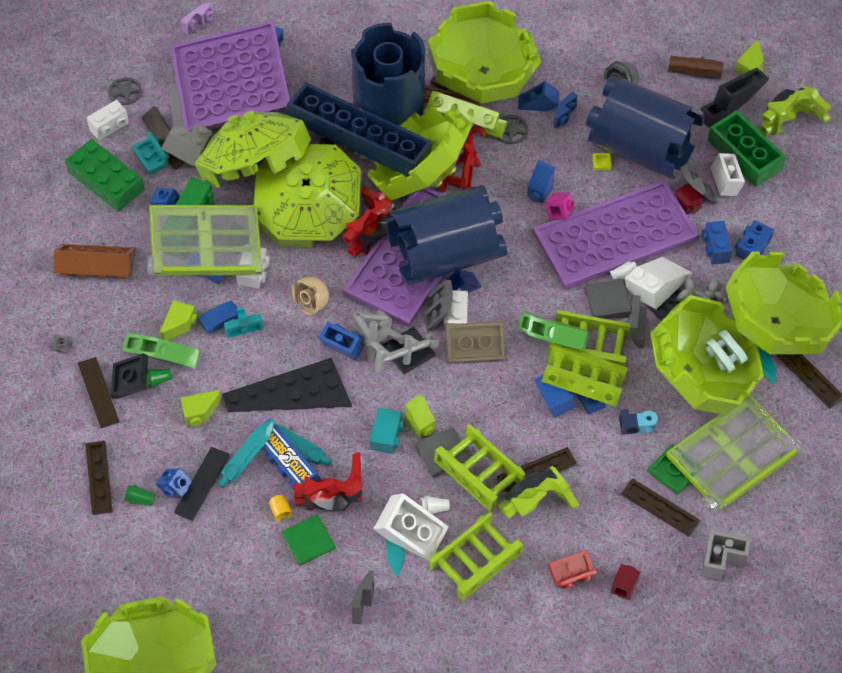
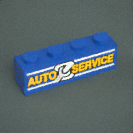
(288, 458)

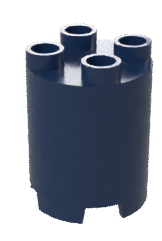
(389, 73)
(643, 126)
(446, 234)

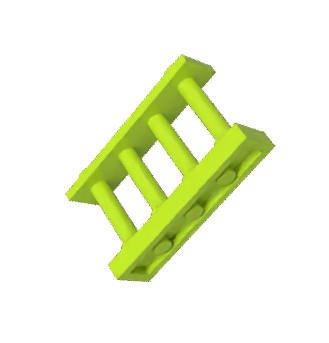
(475, 114)
(620, 328)
(588, 365)
(472, 483)
(480, 575)

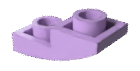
(199, 15)

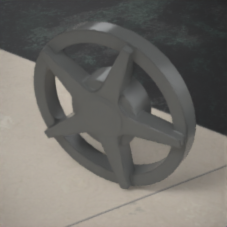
(125, 90)
(512, 129)

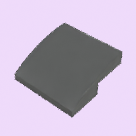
(698, 183)
(608, 299)
(439, 304)
(638, 322)
(446, 439)
(363, 597)

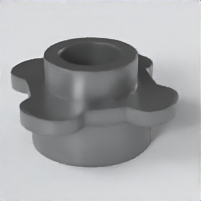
(62, 348)

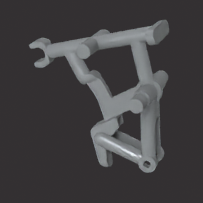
(372, 337)

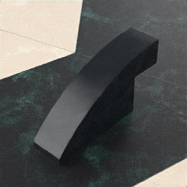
(733, 95)

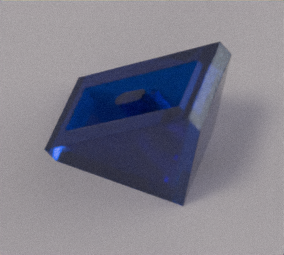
(464, 281)

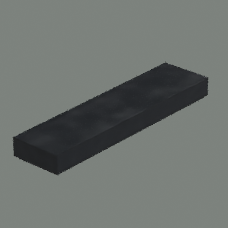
(202, 483)

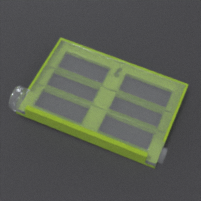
(204, 240)
(733, 453)

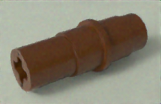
(696, 66)

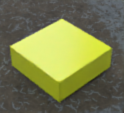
(602, 161)

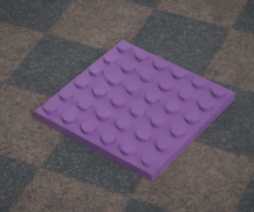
(230, 75)

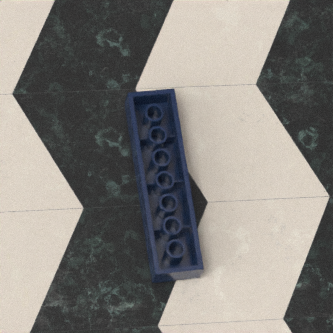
(358, 129)

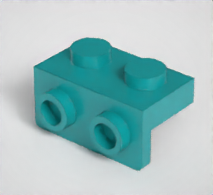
(151, 154)

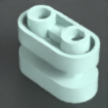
(715, 349)

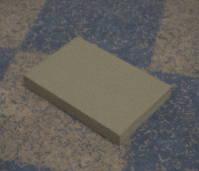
(475, 341)

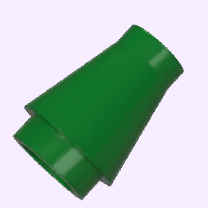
(157, 376)
(137, 495)

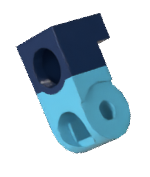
(637, 422)

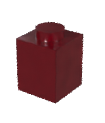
(689, 198)
(625, 581)

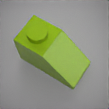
(750, 59)
(178, 320)
(200, 407)
(419, 417)

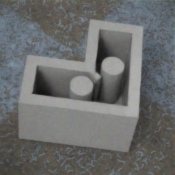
(186, 144)
(724, 549)

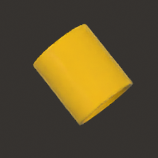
(280, 507)

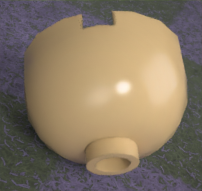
(310, 291)

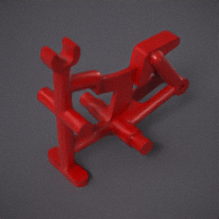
(470, 160)

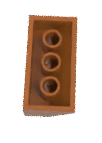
(94, 260)

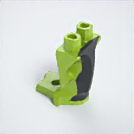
(790, 102)
(530, 490)

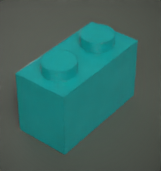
(386, 430)

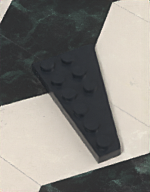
(302, 388)

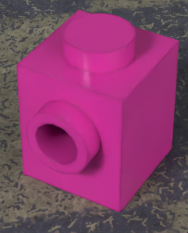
(559, 205)

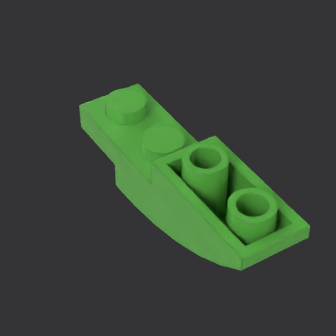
(553, 331)
(161, 350)

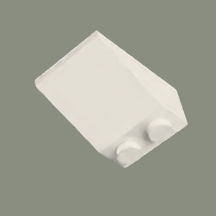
(656, 281)
(410, 526)

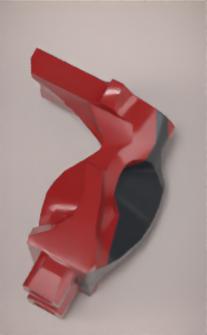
(365, 229)
(331, 493)

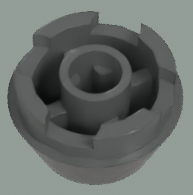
(622, 70)

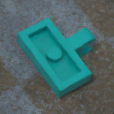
(243, 324)

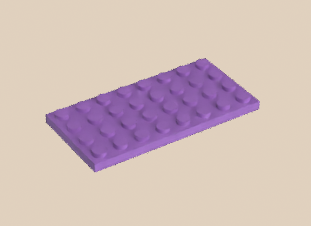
(615, 233)
(380, 282)

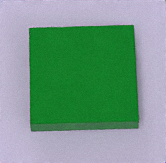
(668, 473)
(308, 540)

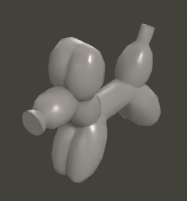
(712, 291)

